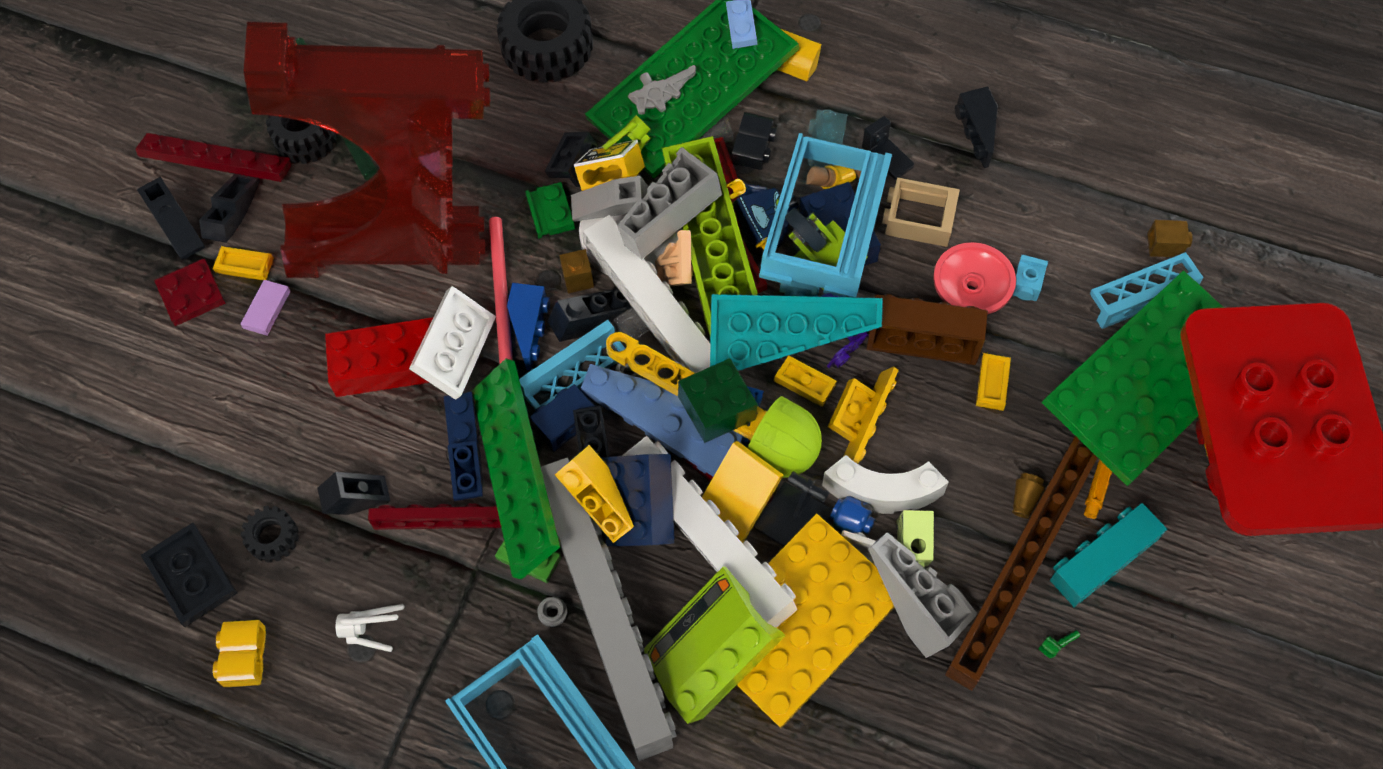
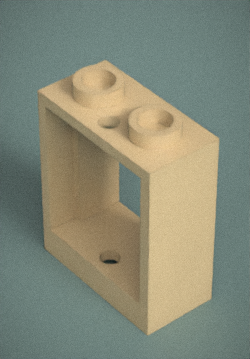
(921, 193)

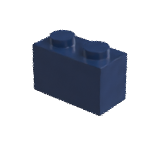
(556, 419)

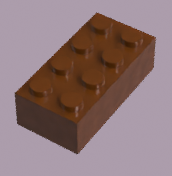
(929, 330)

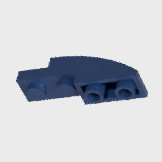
(464, 447)

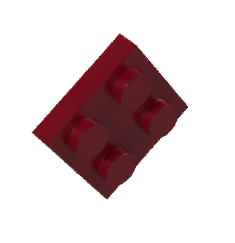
(189, 292)

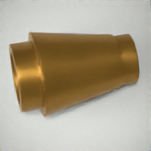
(1027, 493)

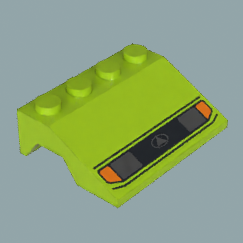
(710, 646)

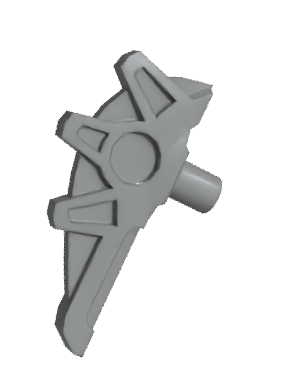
(657, 93)

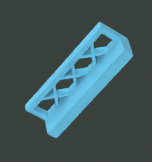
(1132, 302)
(566, 360)

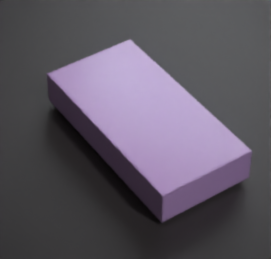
(265, 307)

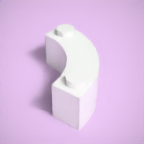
(885, 491)

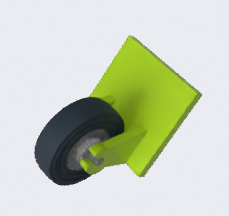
(822, 246)

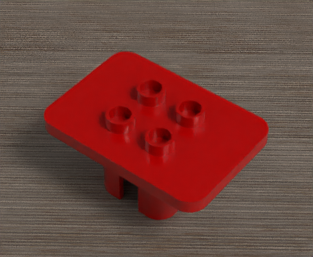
(1285, 419)

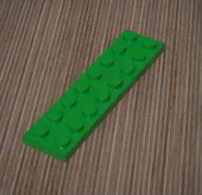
(515, 470)

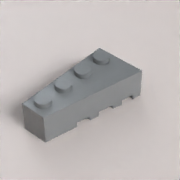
(670, 203)

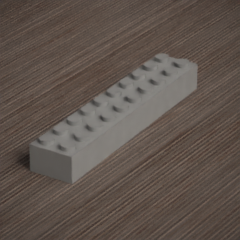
(610, 621)

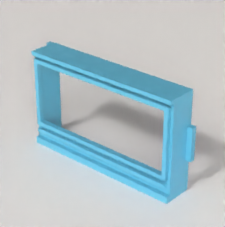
(846, 276)
(562, 696)

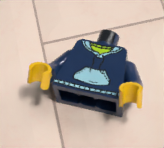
(756, 211)

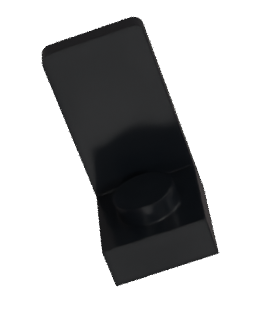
(877, 141)

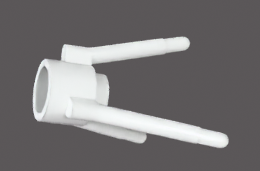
(354, 624)

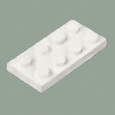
(453, 343)

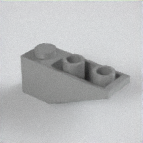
(609, 198)

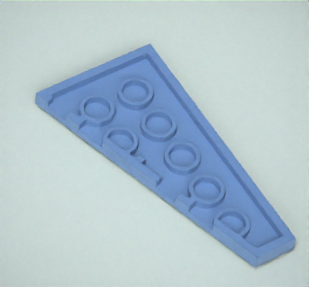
(657, 414)

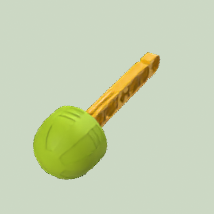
(781, 436)

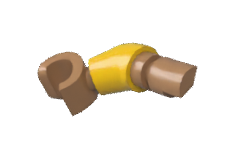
(831, 176)

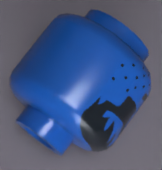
(852, 516)

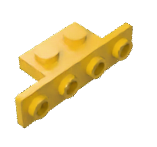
(859, 411)

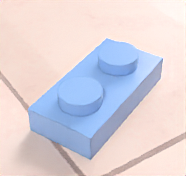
(741, 23)

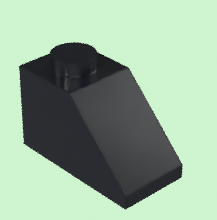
(352, 493)

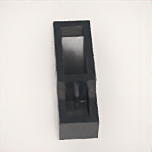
(228, 208)

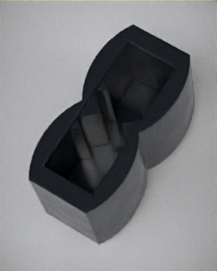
(753, 141)

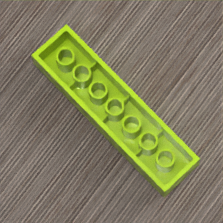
(716, 241)

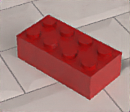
(374, 357)

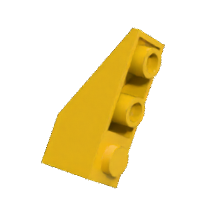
(596, 491)

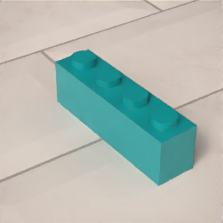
(1107, 554)

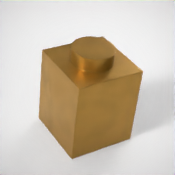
(1168, 238)
(576, 271)

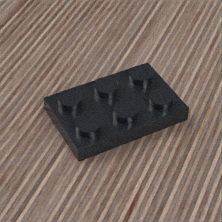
(189, 574)

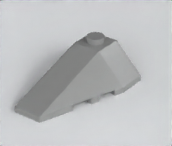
(926, 606)

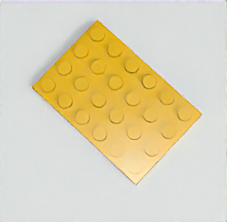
(838, 607)

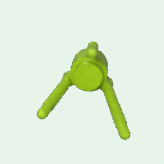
(635, 130)

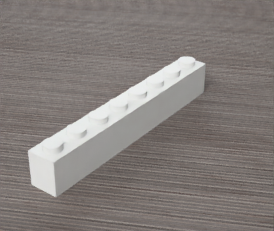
(649, 296)
(719, 543)

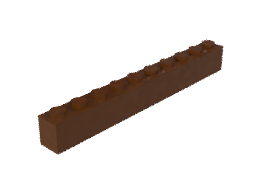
(1021, 566)

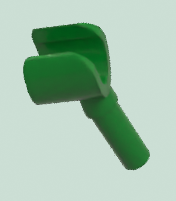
(1051, 647)

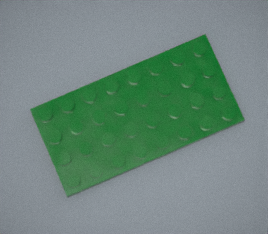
(720, 81)
(1136, 386)

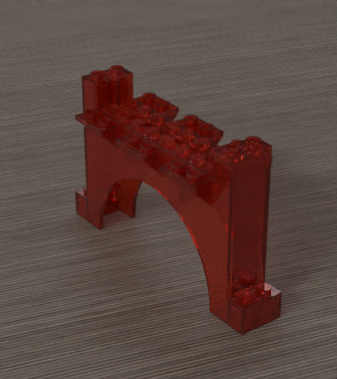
(401, 114)

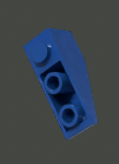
(526, 311)

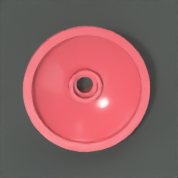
(977, 267)

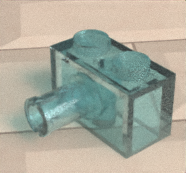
(827, 127)

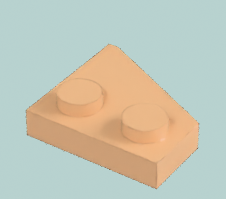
(675, 263)

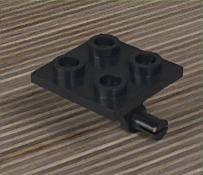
(793, 509)

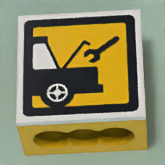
(604, 165)

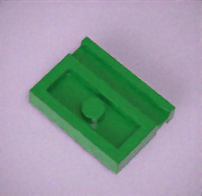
(550, 210)

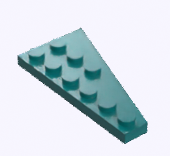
(772, 327)

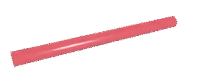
(500, 289)

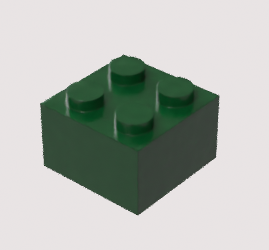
(717, 400)

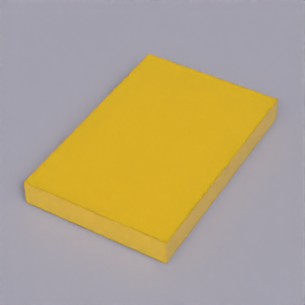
(742, 488)

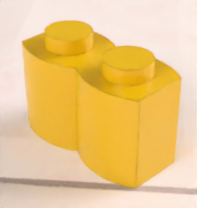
(240, 653)

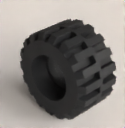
(299, 145)

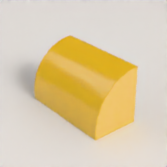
(804, 61)

